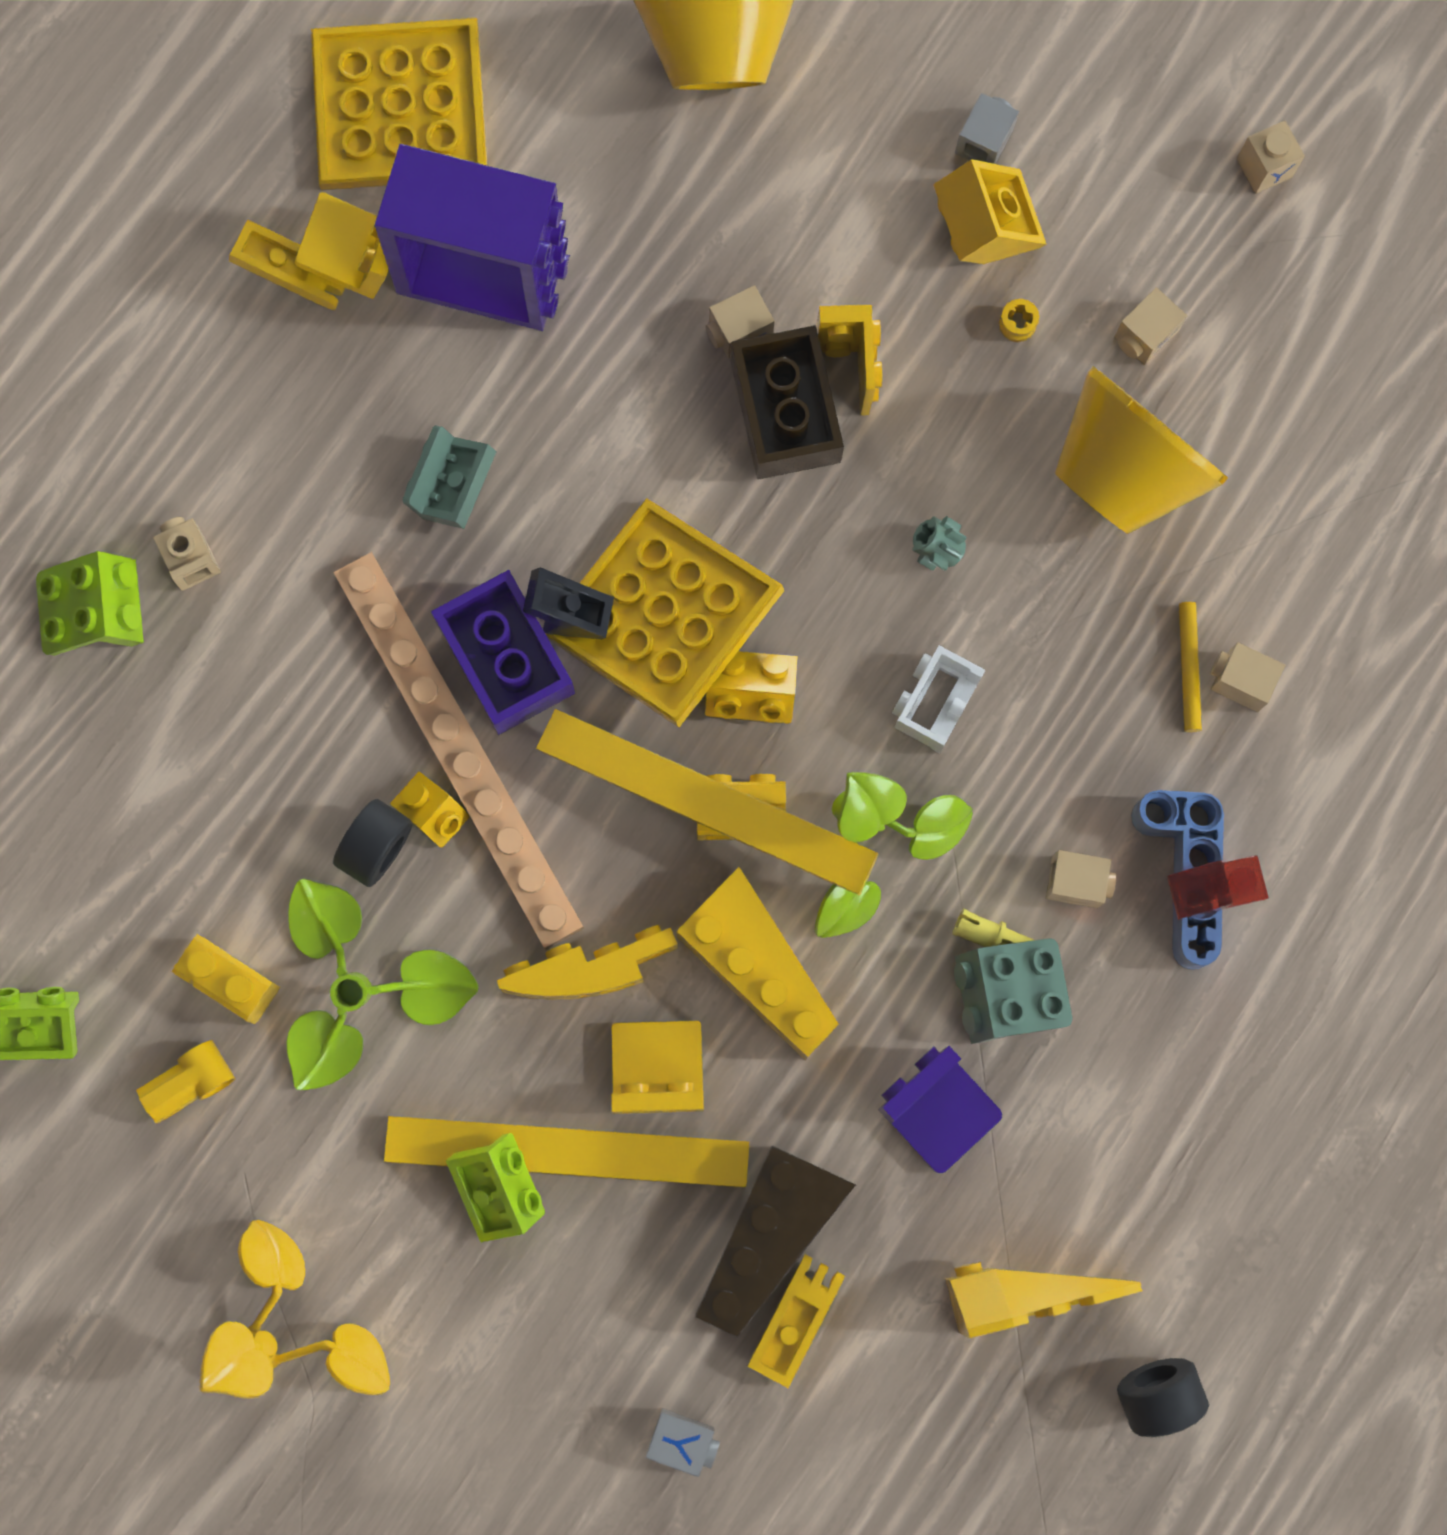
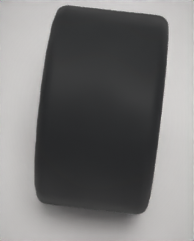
(372, 842)
(1163, 1397)

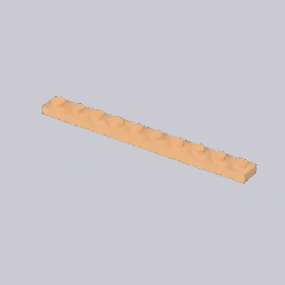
(459, 751)

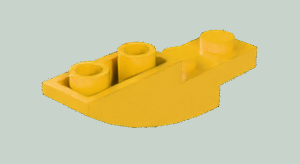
(570, 976)

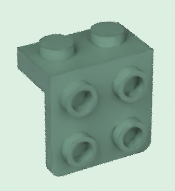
(1012, 990)

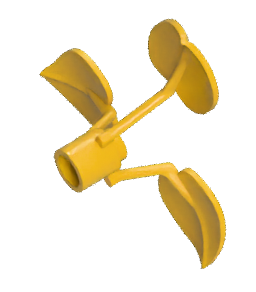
(243, 1359)

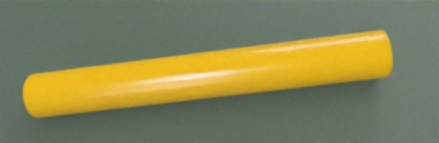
(1190, 667)

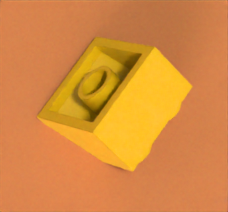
(988, 212)

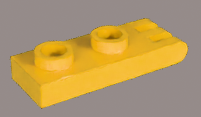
(273, 259)
(794, 1323)

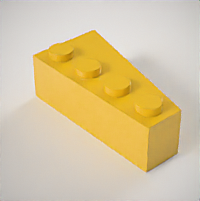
(755, 961)

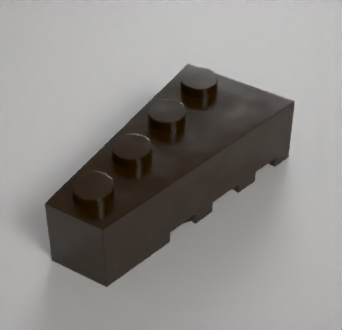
(774, 1229)

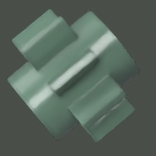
(939, 543)

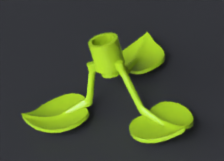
(861, 812)
(322, 1046)

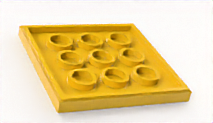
(395, 88)
(674, 612)

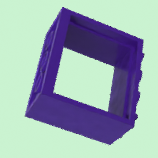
(473, 237)

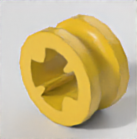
(1029, 313)

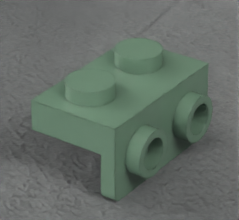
(448, 478)

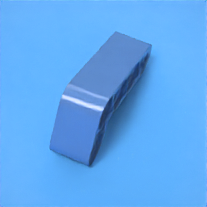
(1188, 836)

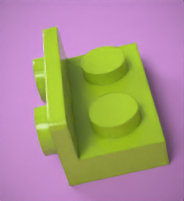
(37, 1024)
(496, 1189)

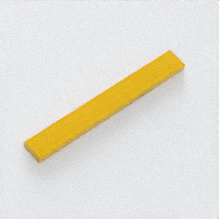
(708, 802)
(576, 1151)

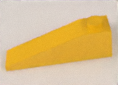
(1004, 1298)

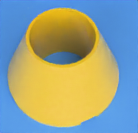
(715, 40)
(1129, 459)

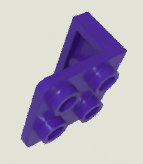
(940, 1109)

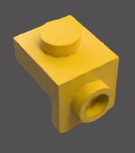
(430, 809)

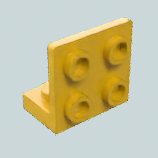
(343, 246)
(849, 330)
(657, 1067)

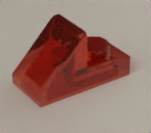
(1217, 886)

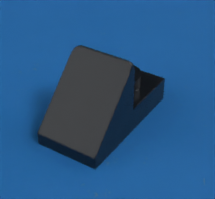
(567, 606)

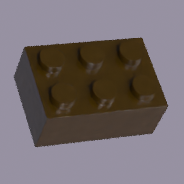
(786, 402)

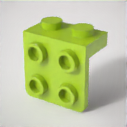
(89, 603)

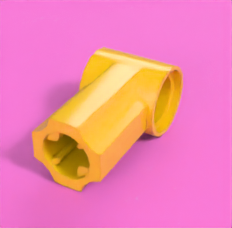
(196, 1076)

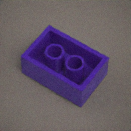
(503, 652)

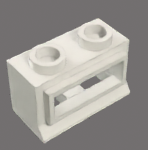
(968, 679)

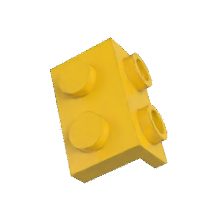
(754, 688)

